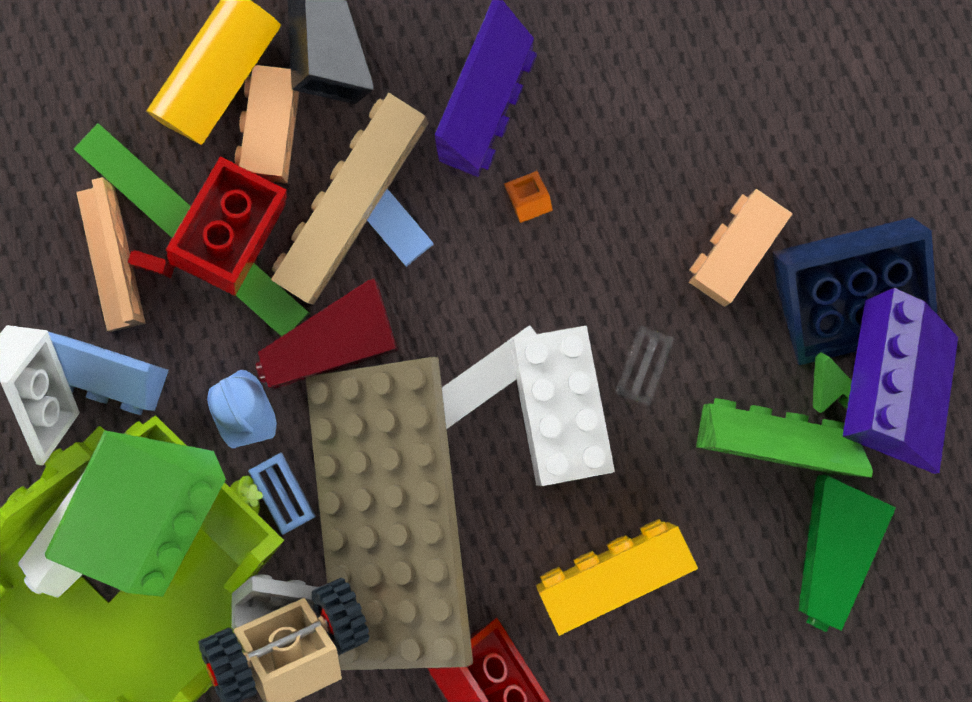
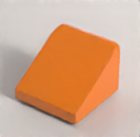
(529, 196)

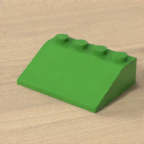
(781, 439)
(136, 512)

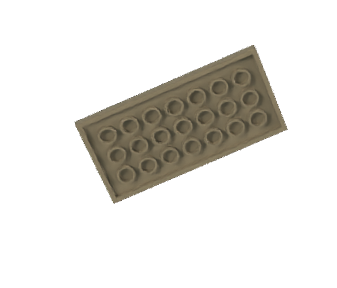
(391, 512)

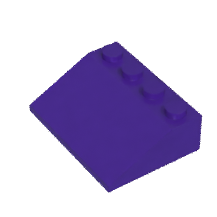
(485, 91)
(902, 380)

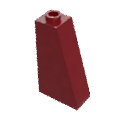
(332, 339)

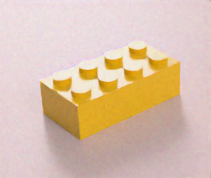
(615, 576)

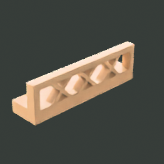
(110, 256)

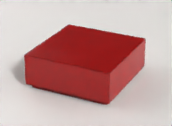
(151, 263)

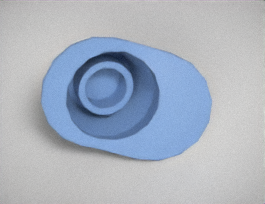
(241, 410)

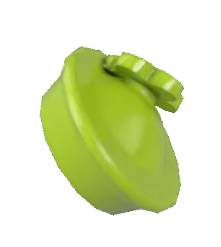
(248, 492)

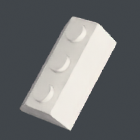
(36, 388)

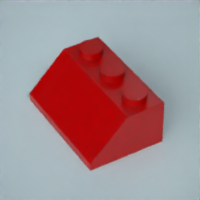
(494, 676)

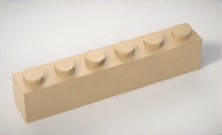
(350, 198)

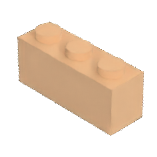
(268, 123)
(739, 247)

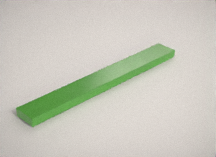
(168, 211)

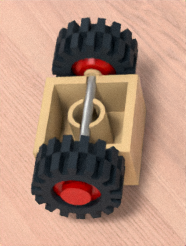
(288, 649)

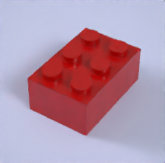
(226, 226)

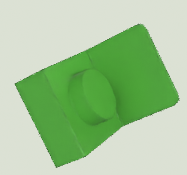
(829, 384)

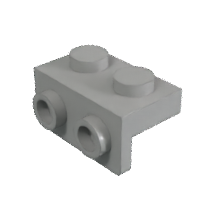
(264, 595)

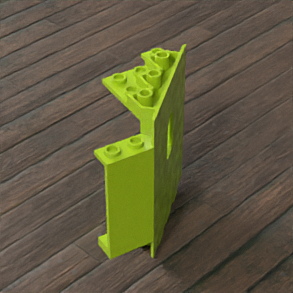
(136, 642)

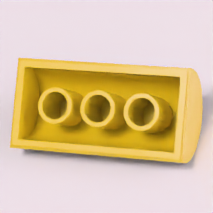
(213, 68)

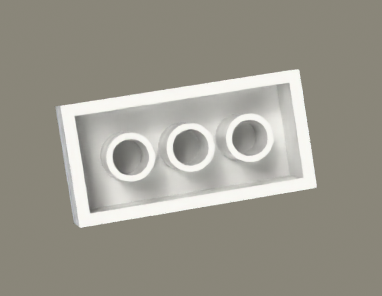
(561, 406)

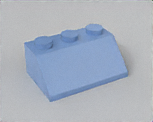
(109, 374)

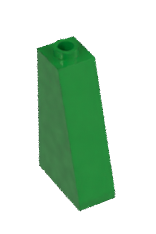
(840, 550)

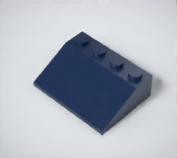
(830, 279)

